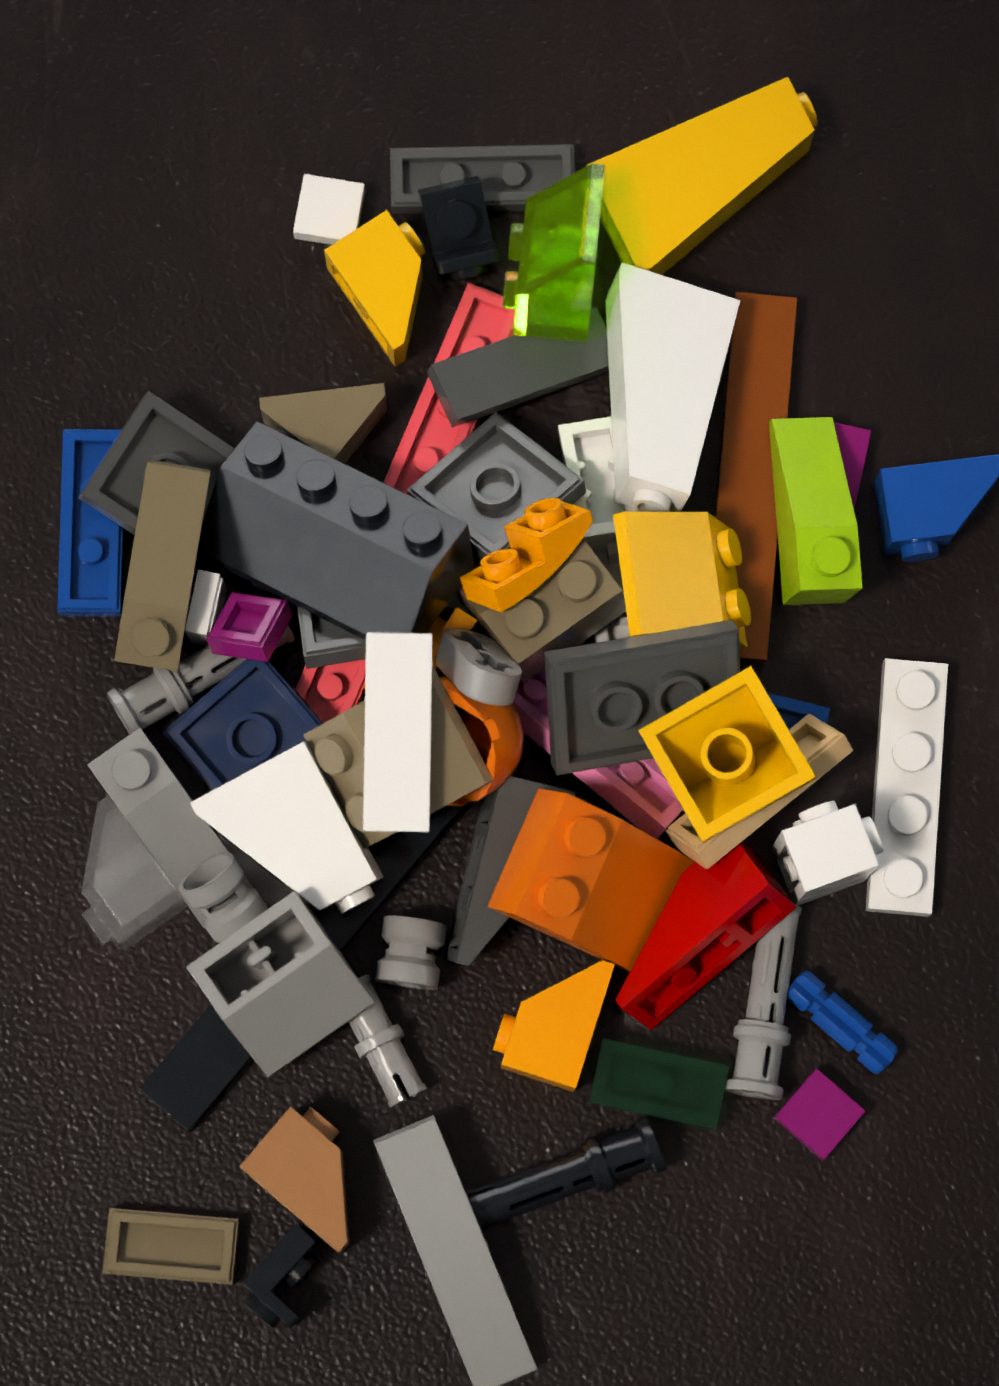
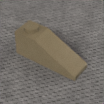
(162, 565)

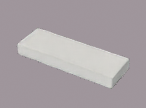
(397, 732)

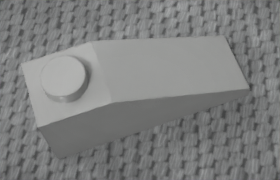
(157, 808)

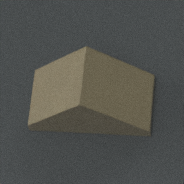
(327, 419)

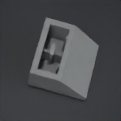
(280, 984)

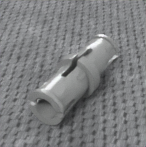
(384, 1050)

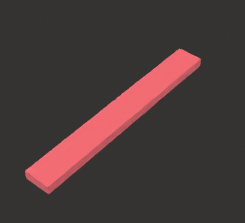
(424, 443)

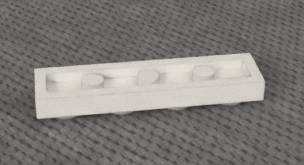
(907, 786)

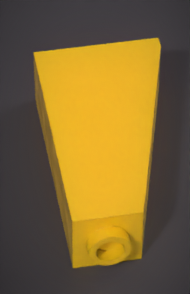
(696, 175)

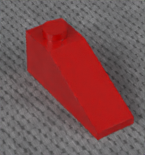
(701, 931)

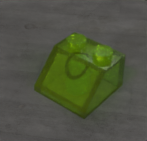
(556, 258)

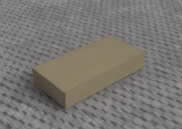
(171, 1246)

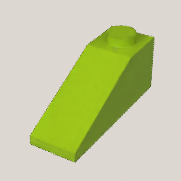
(813, 513)

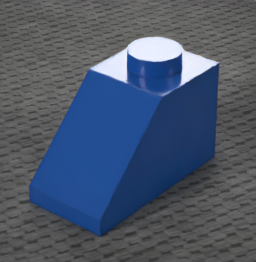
(929, 503)

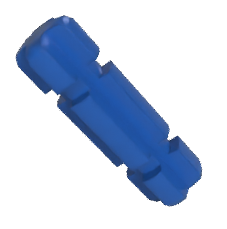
(841, 1022)

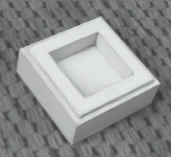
(328, 209)
(205, 606)

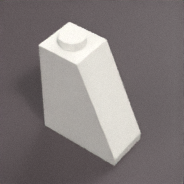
(294, 829)

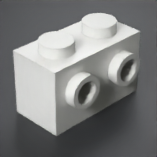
(826, 851)

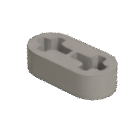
(478, 666)

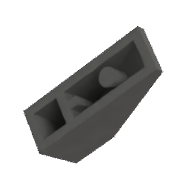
(493, 839)

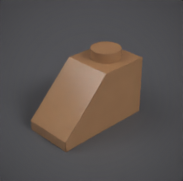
(305, 1173)

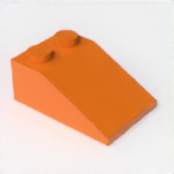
(587, 878)

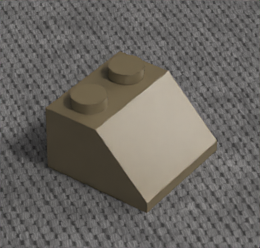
(555, 615)
(454, 759)

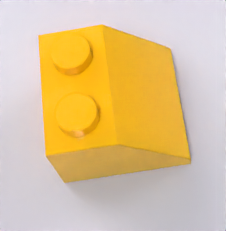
(679, 571)

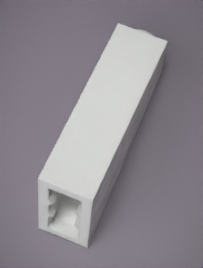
(663, 379)

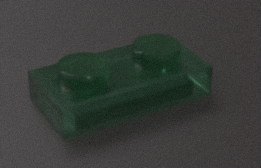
(659, 1084)

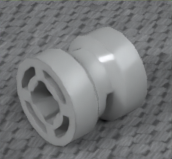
(222, 896)
(410, 952)

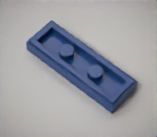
(89, 541)

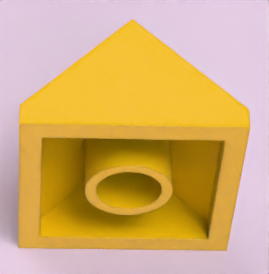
(727, 754)

